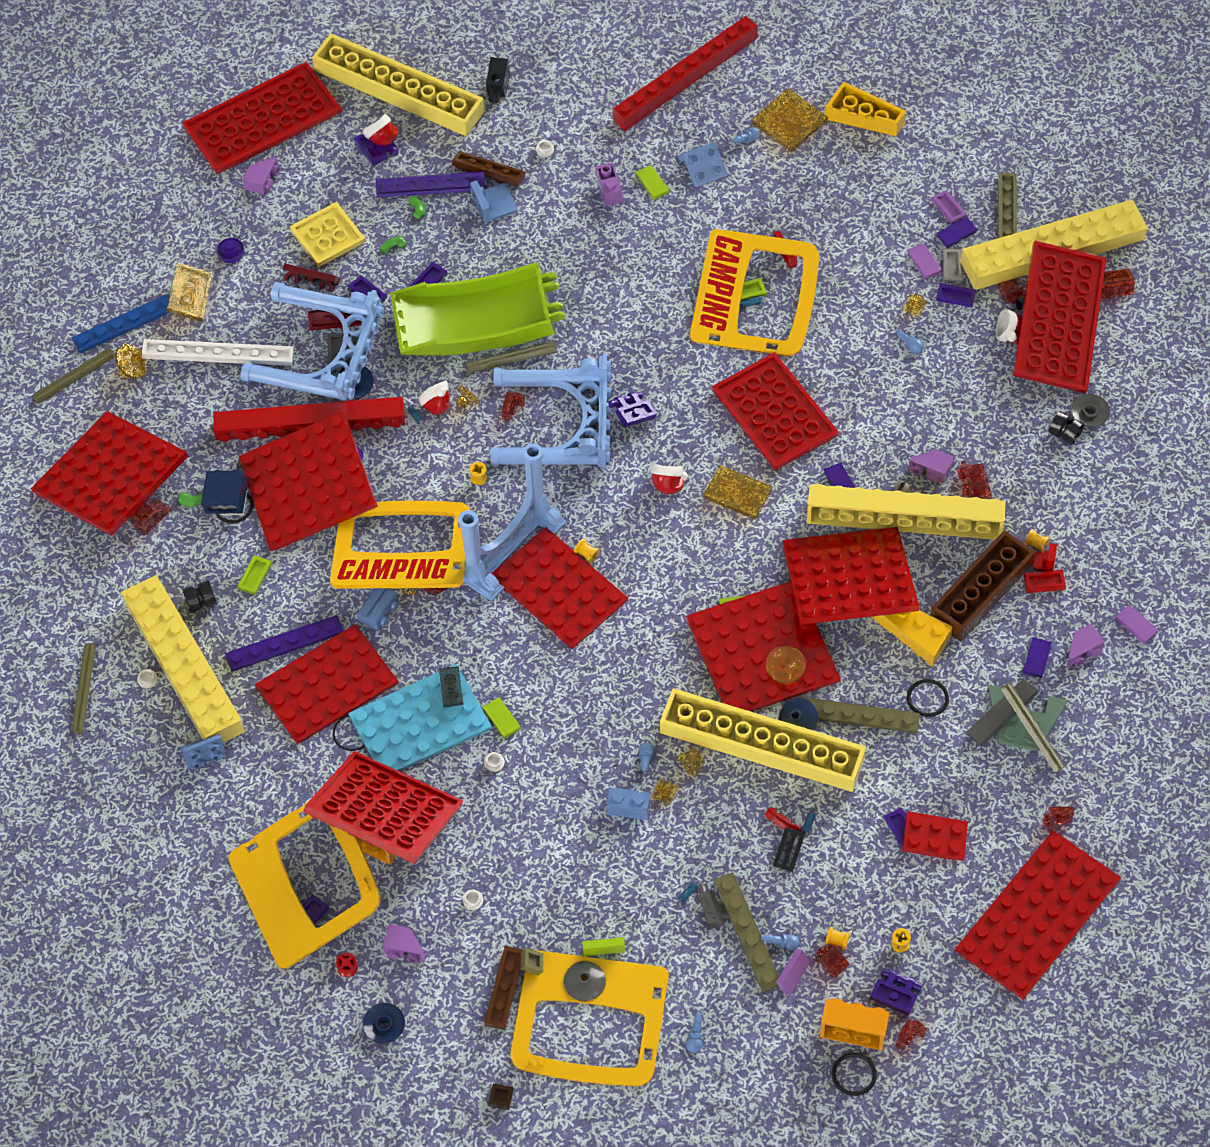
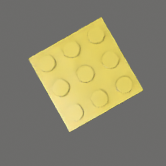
(327, 234)

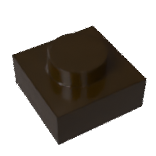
(501, 1096)

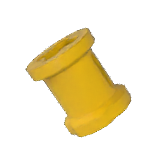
(478, 473)
(1037, 540)
(586, 550)
(896, 936)
(837, 938)

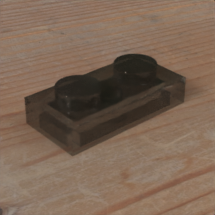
(451, 686)

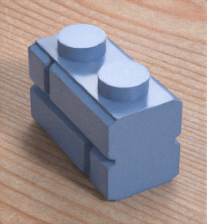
(378, 607)
(628, 803)

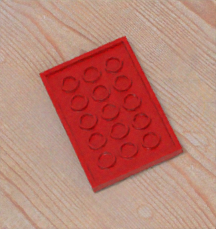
(775, 411)
(559, 587)
(326, 684)

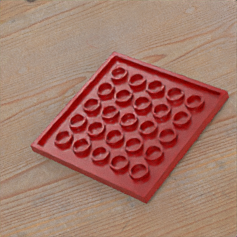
(109, 472)
(307, 481)
(849, 575)
(740, 636)
(383, 807)

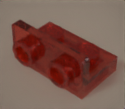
(1117, 284)
(974, 481)

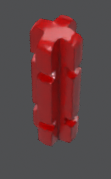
(780, 820)

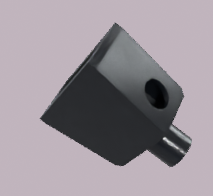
(500, 70)

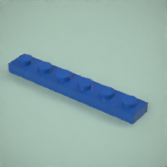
(121, 324)

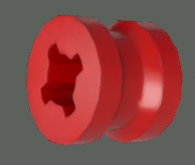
(346, 960)

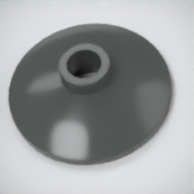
(1090, 403)
(588, 989)

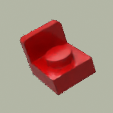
(1045, 560)

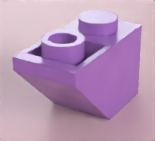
(259, 175)
(609, 184)
(937, 464)
(1085, 643)
(402, 940)

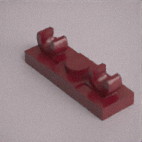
(311, 275)
(325, 320)

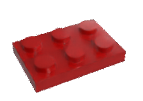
(935, 836)

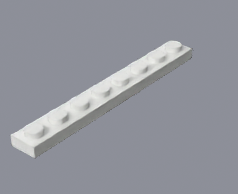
(217, 352)

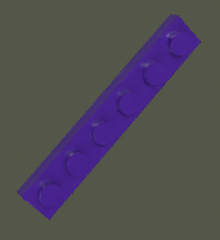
(427, 184)
(284, 643)

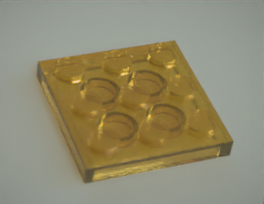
(789, 120)

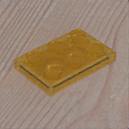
(189, 292)
(737, 492)

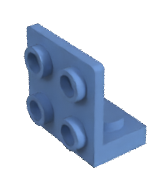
(704, 164)
(493, 201)
(202, 751)

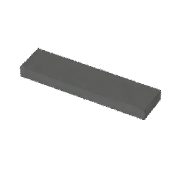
(999, 714)

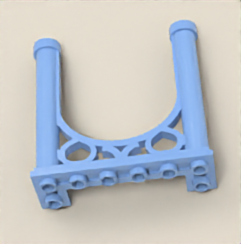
(588, 376)
(323, 381)
(533, 513)

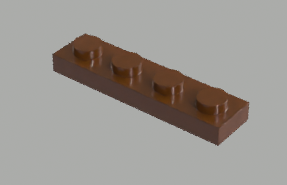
(491, 169)
(504, 989)

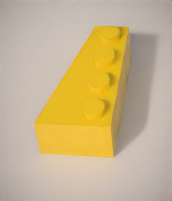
(864, 111)
(919, 632)

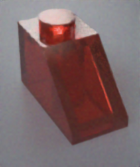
(149, 515)

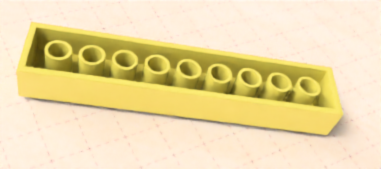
(398, 84)
(1088, 232)
(907, 511)
(182, 660)
(762, 740)

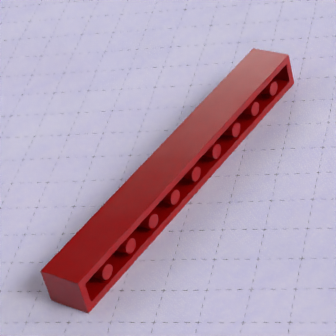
(685, 73)
(288, 419)

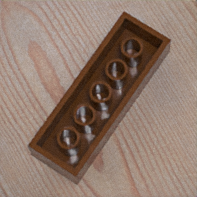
(983, 584)

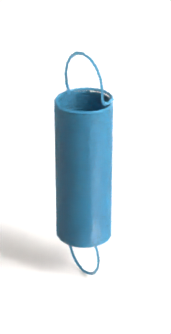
(752, 301)
(413, 412)
(808, 822)
(687, 892)

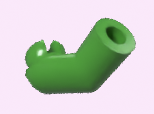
(420, 207)
(390, 243)
(189, 500)

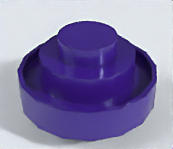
(230, 250)

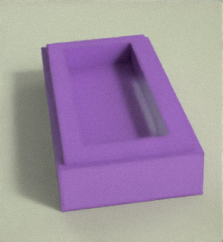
(949, 207)
(924, 261)
(1136, 624)
(793, 971)

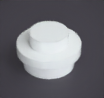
(544, 148)
(147, 678)
(494, 762)
(472, 899)

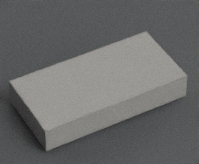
(952, 265)

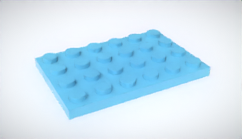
(415, 725)

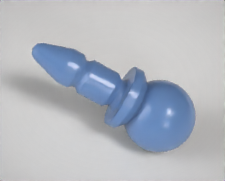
(749, 135)
(915, 345)
(646, 753)
(788, 942)
(694, 1041)

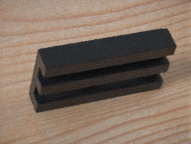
(784, 865)

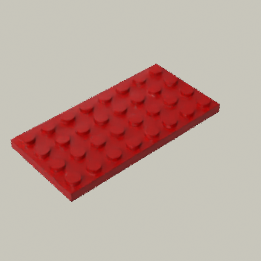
(261, 117)
(1059, 317)
(1037, 914)

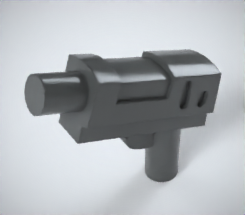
(713, 912)

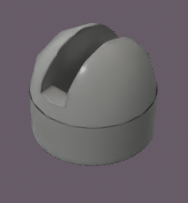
(906, 488)

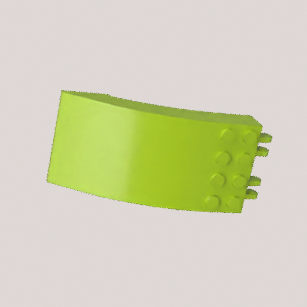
(476, 312)

